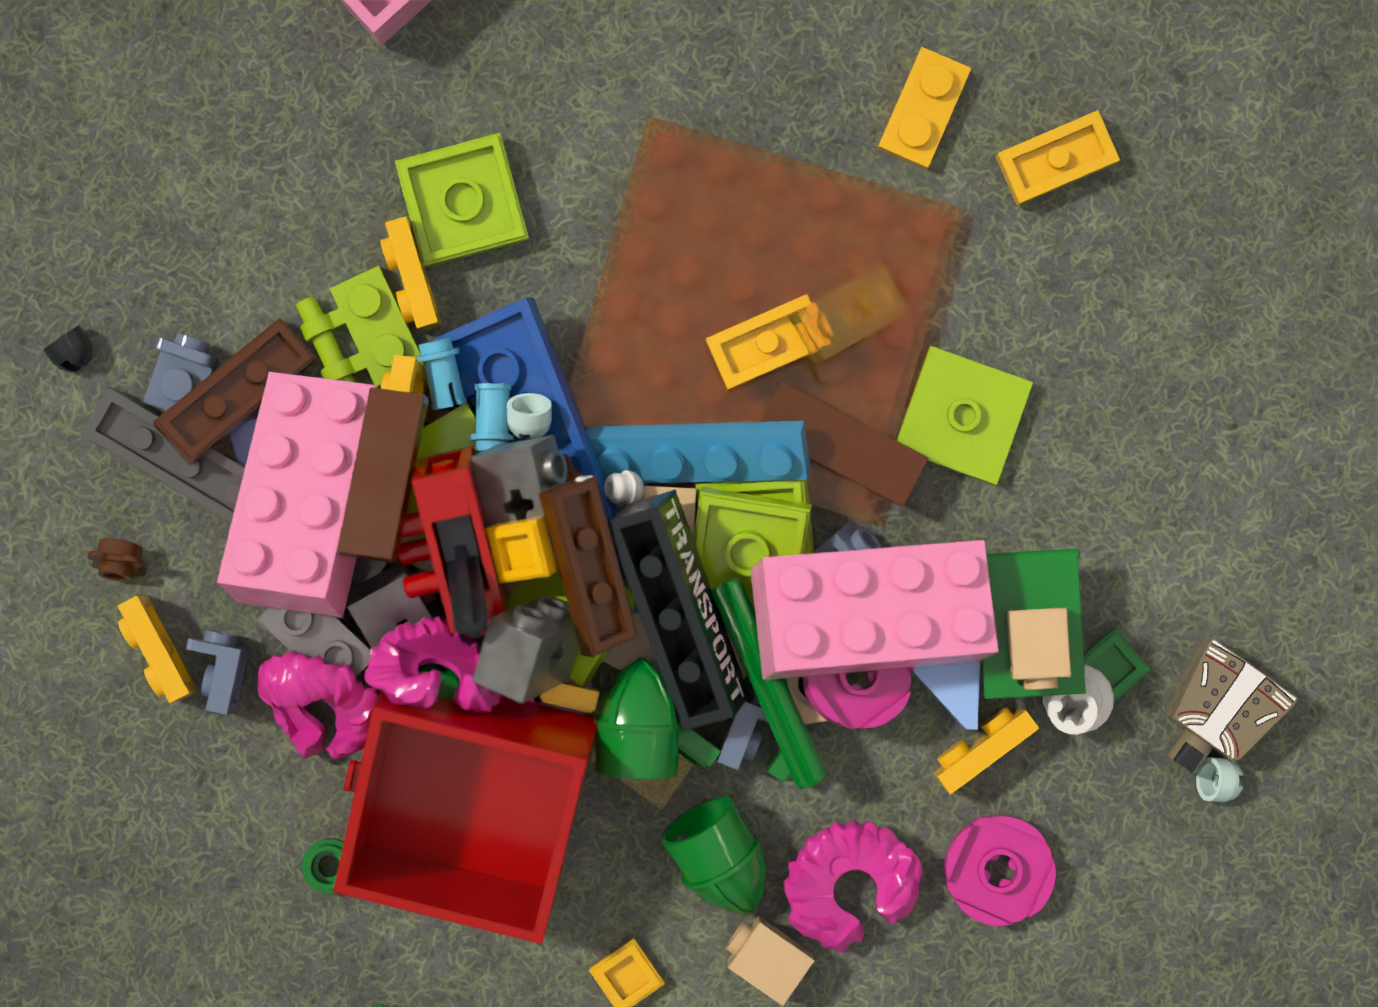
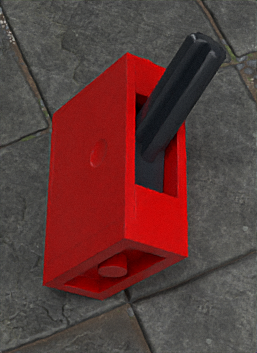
(455, 542)

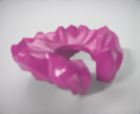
(428, 641)
(295, 681)
(843, 849)

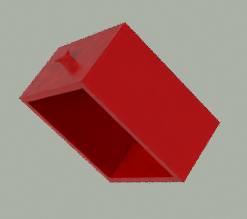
(465, 811)

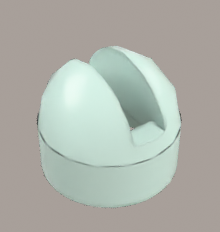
(529, 415)
(1222, 788)

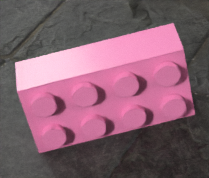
(296, 497)
(873, 609)

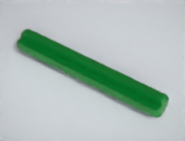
(772, 694)

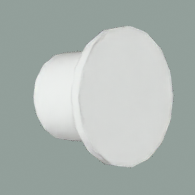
(1082, 711)

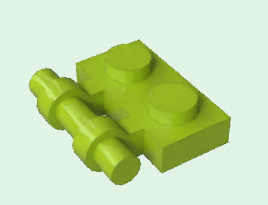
(373, 321)

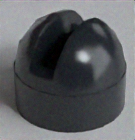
(70, 350)

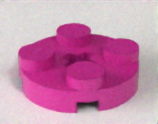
(856, 706)
(1011, 899)

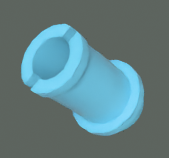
(442, 373)
(491, 415)

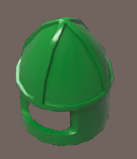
(637, 726)
(720, 857)

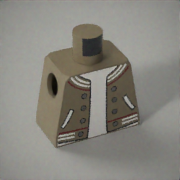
(1222, 706)

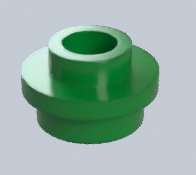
(311, 864)

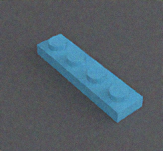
(704, 451)

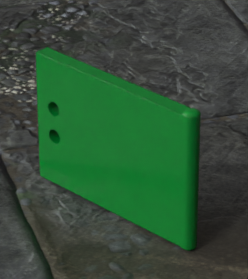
(1026, 583)

